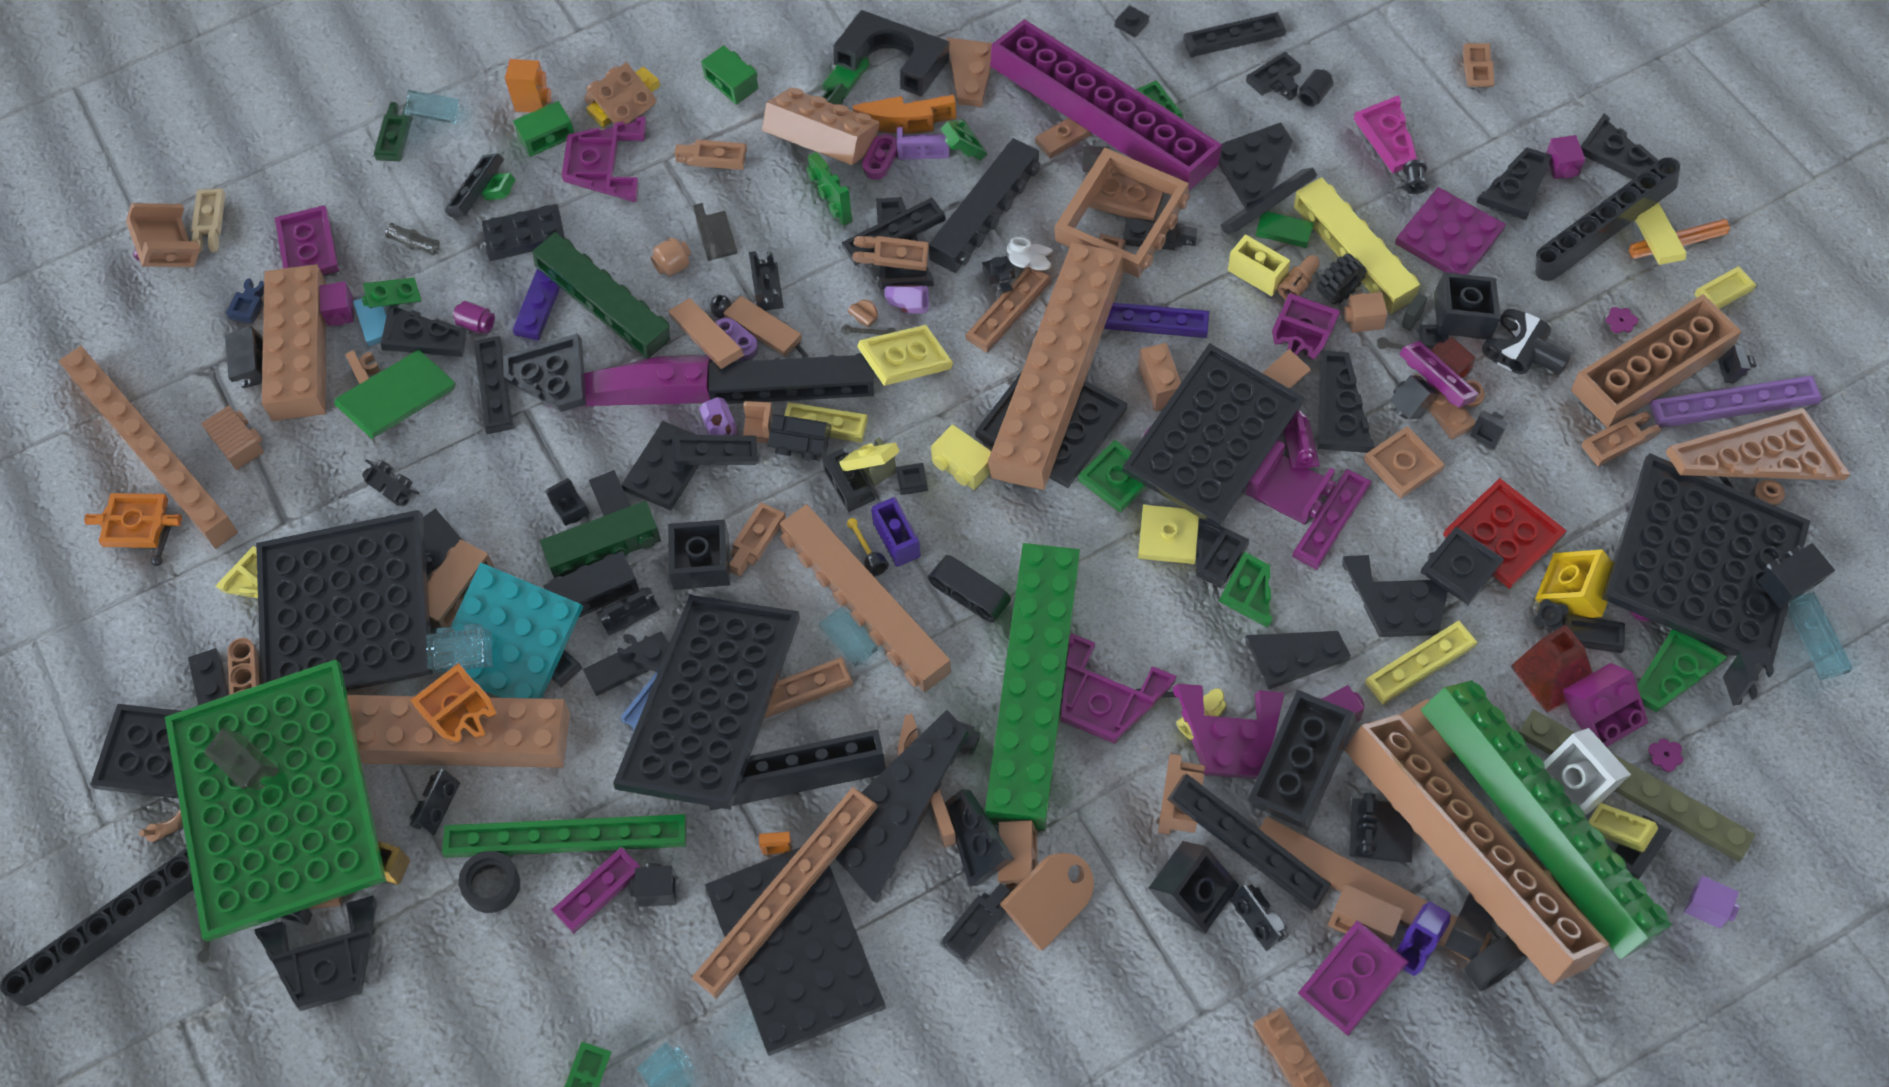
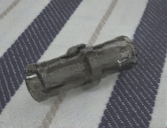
(412, 239)

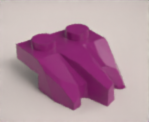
(1304, 325)

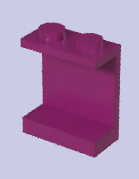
(1289, 490)

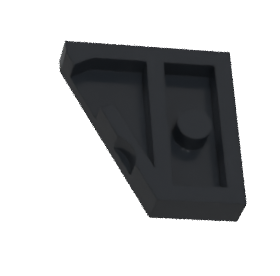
(1218, 552)

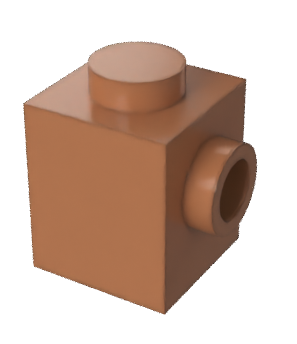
(1365, 312)

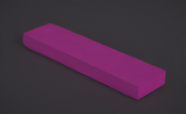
(1331, 519)

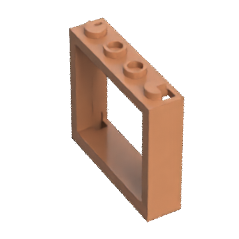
(1107, 161)

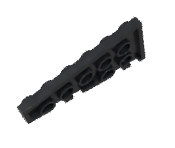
(901, 802)

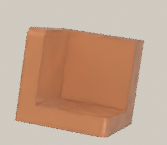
(758, 420)

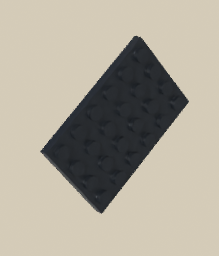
(1213, 435)
(811, 966)

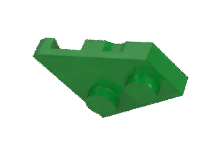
(962, 137)
(1249, 590)

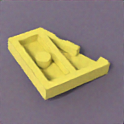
(242, 577)

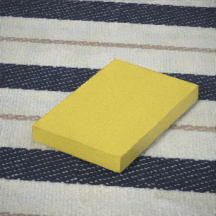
(905, 355)

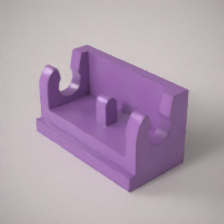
(921, 146)

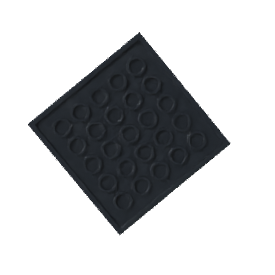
(1696, 558)
(347, 598)

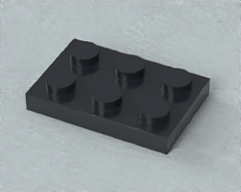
(521, 231)
(654, 473)

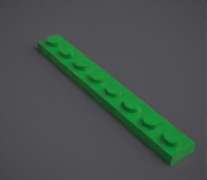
(565, 835)

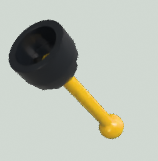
(874, 561)

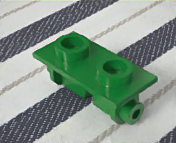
(391, 292)

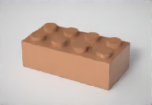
(820, 125)

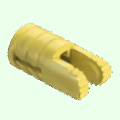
(1213, 706)

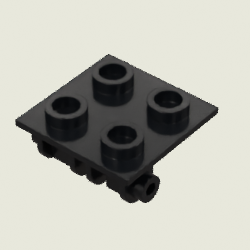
(438, 539)
(1379, 831)

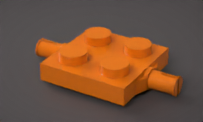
(133, 520)

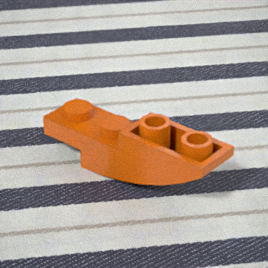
(912, 117)

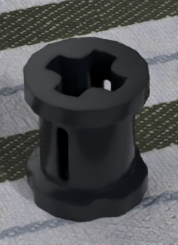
(1415, 176)

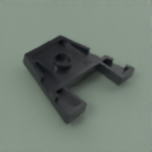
(1397, 606)
(325, 968)

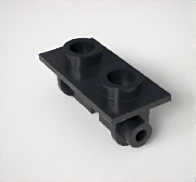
(398, 486)
(628, 610)
(438, 797)
(1251, 907)

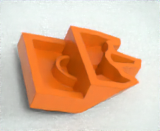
(454, 704)

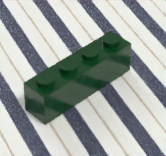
(592, 541)

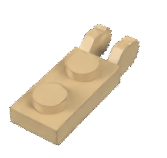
(208, 217)

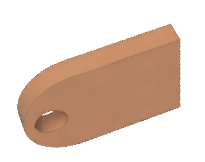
(1048, 899)

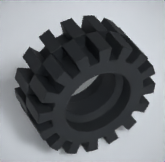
(1341, 279)

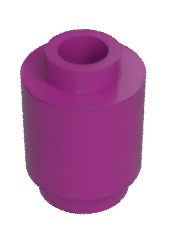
(473, 317)

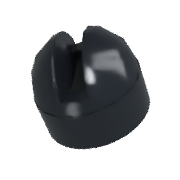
(724, 304)

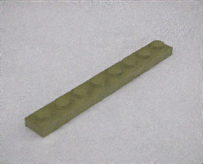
(1653, 794)

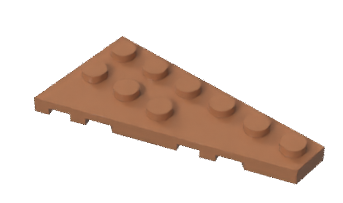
(1768, 448)

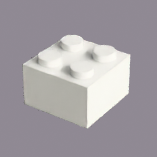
(1586, 770)

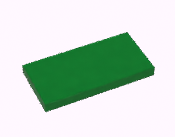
(394, 394)

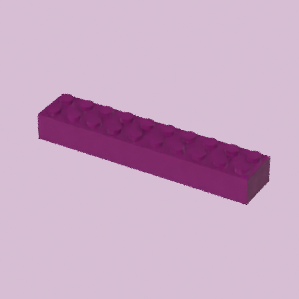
(1104, 104)

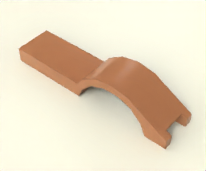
(938, 808)

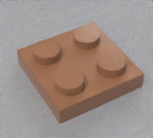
(1404, 462)

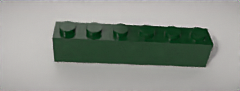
(602, 295)

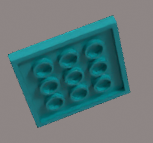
(526, 629)

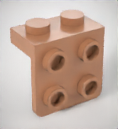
(621, 94)

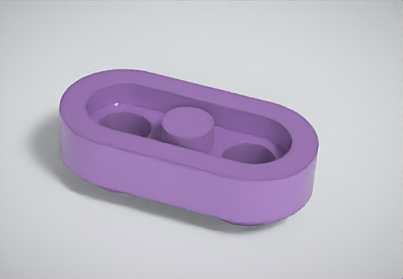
(740, 335)

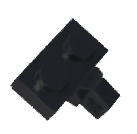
(1276, 76)

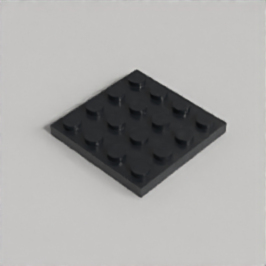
(1089, 426)

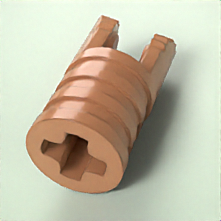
(1299, 275)

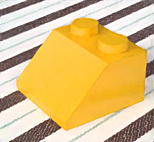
(1577, 582)

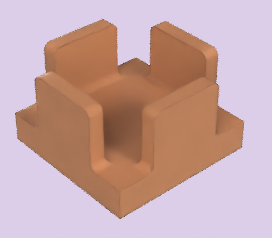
(1172, 817)

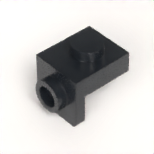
(566, 502)

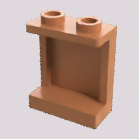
(161, 235)

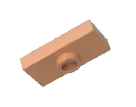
(1061, 137)

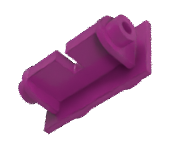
(1301, 443)

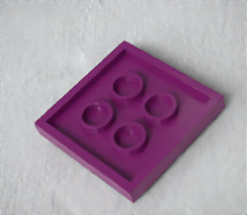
(1450, 233)

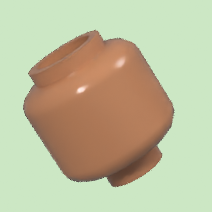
(670, 257)

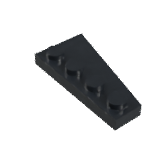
(892, 276)
(1340, 412)

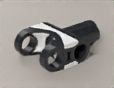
(1527, 345)

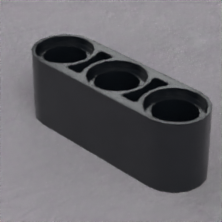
(969, 588)
(1469, 929)

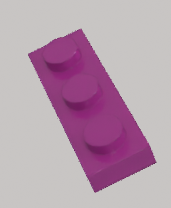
(1438, 374)
(596, 890)

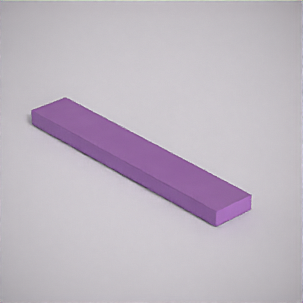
(1735, 401)

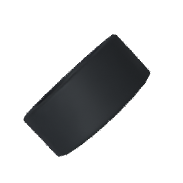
(474, 866)
(1495, 963)

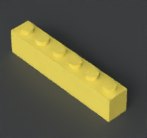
(1351, 235)

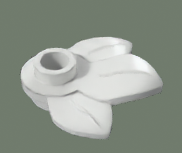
(1026, 254)

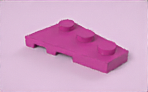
(1387, 132)

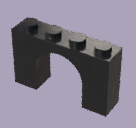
(873, 32)

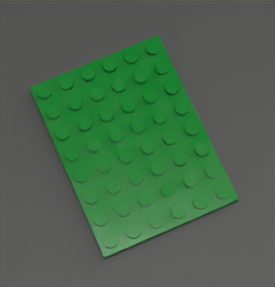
(298, 836)

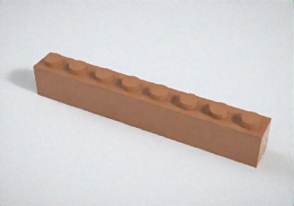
(865, 598)

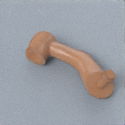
(157, 831)

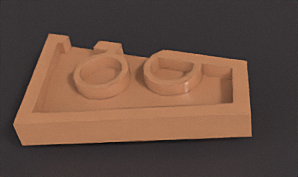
(970, 70)

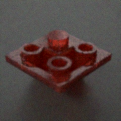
(1553, 666)

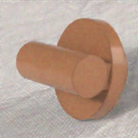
(864, 312)

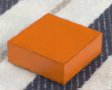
(775, 843)

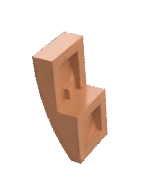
(1478, 65)

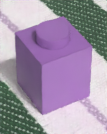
(1712, 902)

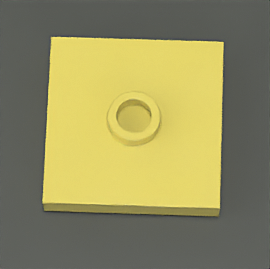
(1168, 534)

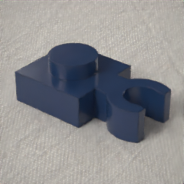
(246, 305)

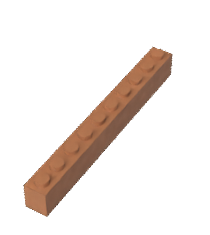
(149, 447)

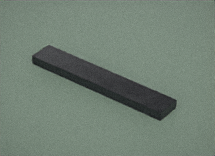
(1249, 842)

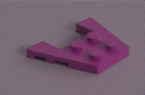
(592, 158)
(1102, 704)
(1230, 744)

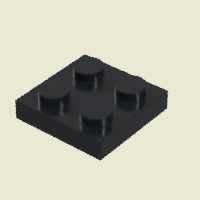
(1462, 565)

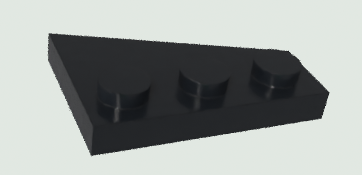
(1296, 655)
(976, 838)

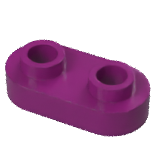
(877, 161)

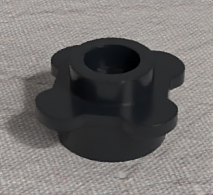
(1548, 607)

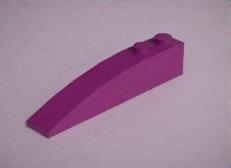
(650, 382)

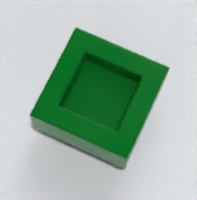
(499, 186)

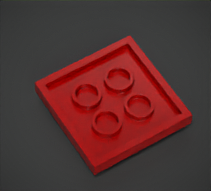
(1511, 529)

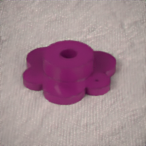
(1621, 320)
(1671, 750)

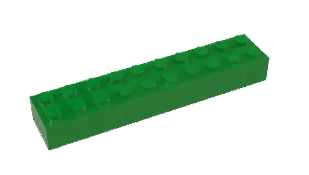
(1033, 686)
(1547, 818)

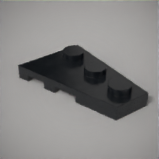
(1615, 150)
(1518, 185)
(411, 332)

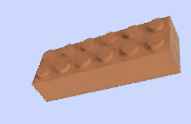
(293, 344)
(1655, 361)

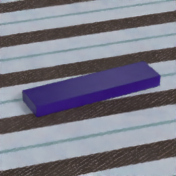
(1158, 320)

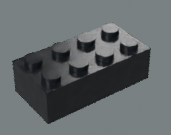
(1302, 759)

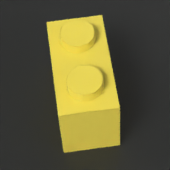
(1258, 265)
(961, 457)

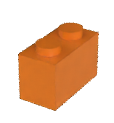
(527, 85)

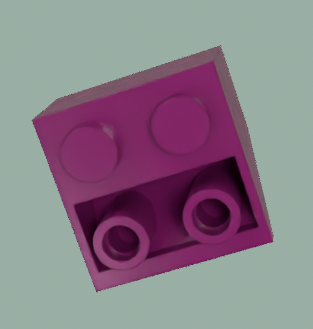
(1607, 703)

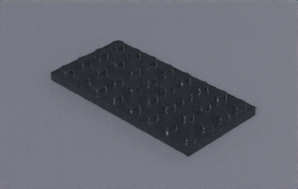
(708, 702)

